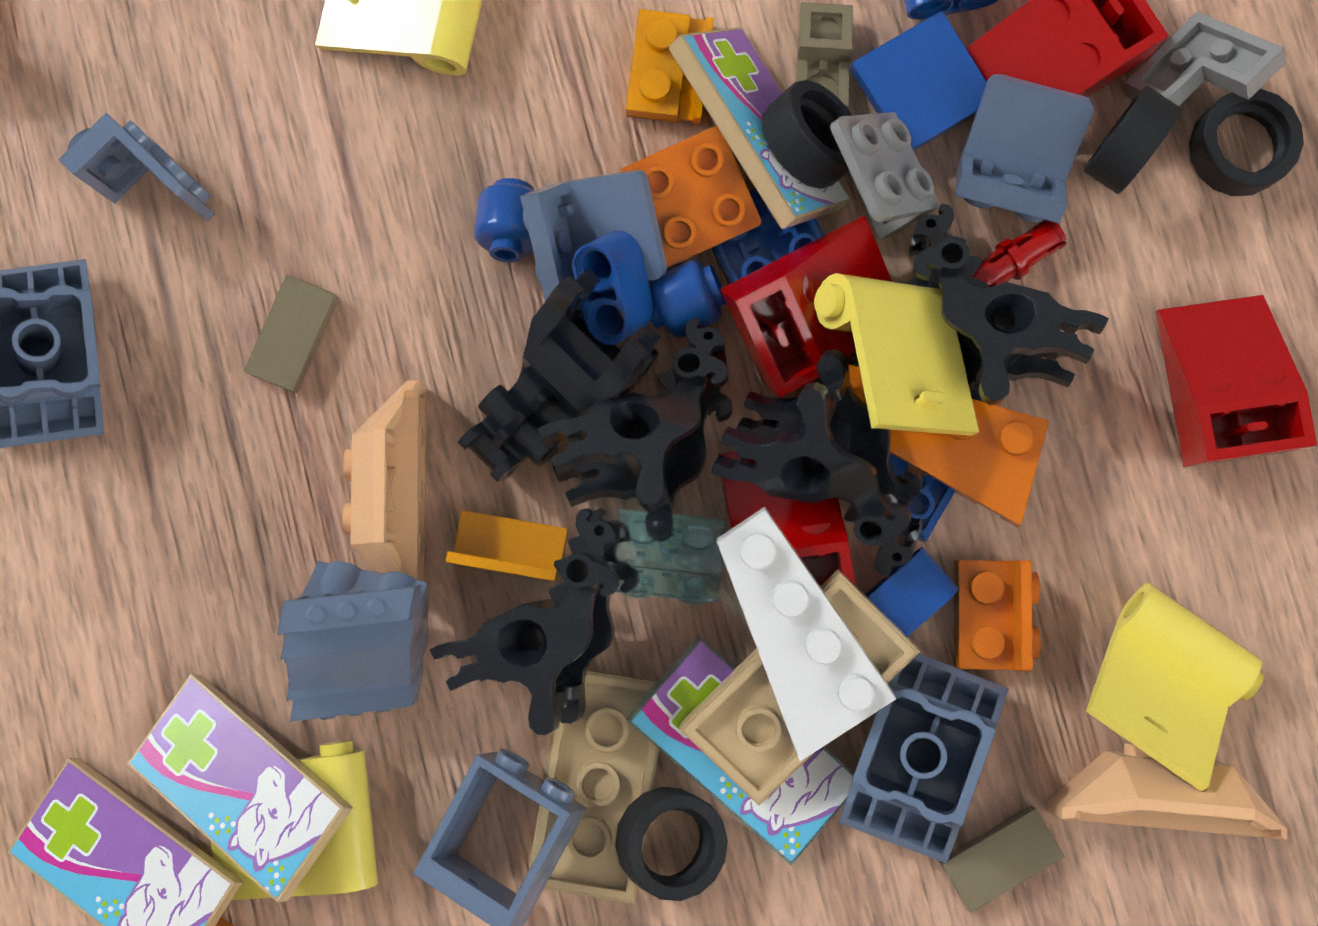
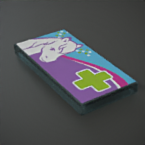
(792, 812)

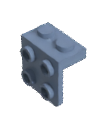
(1022, 148)
(117, 156)
(584, 209)

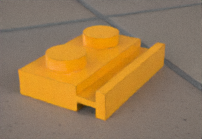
(656, 81)

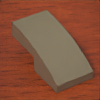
(825, 46)

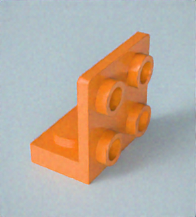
(697, 195)

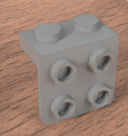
(885, 170)

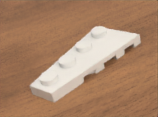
(805, 646)

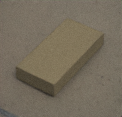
(291, 334)
(1002, 858)

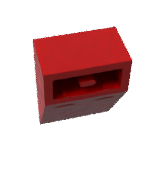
(1070, 43)
(778, 310)
(1233, 382)
(811, 528)

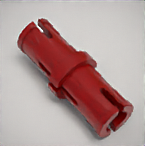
(1016, 256)

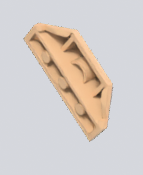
(390, 484)
(1144, 793)

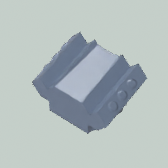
(48, 355)
(354, 642)
(924, 757)

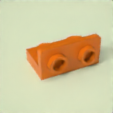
(996, 615)

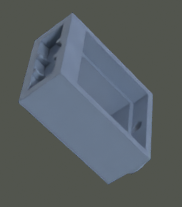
(468, 884)

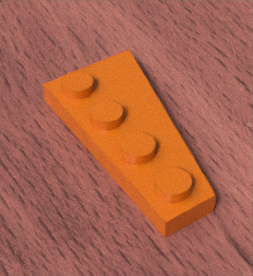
(985, 468)

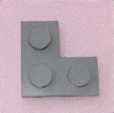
(1208, 52)

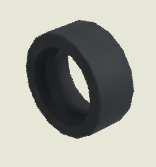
(1272, 113)
(801, 134)
(1133, 140)
(705, 863)

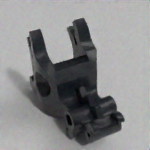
(1001, 326)
(558, 380)
(645, 442)
(826, 450)
(556, 638)

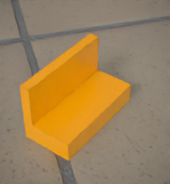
(508, 545)

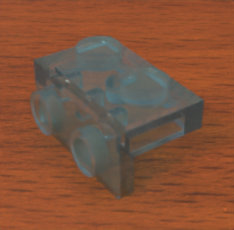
(679, 568)

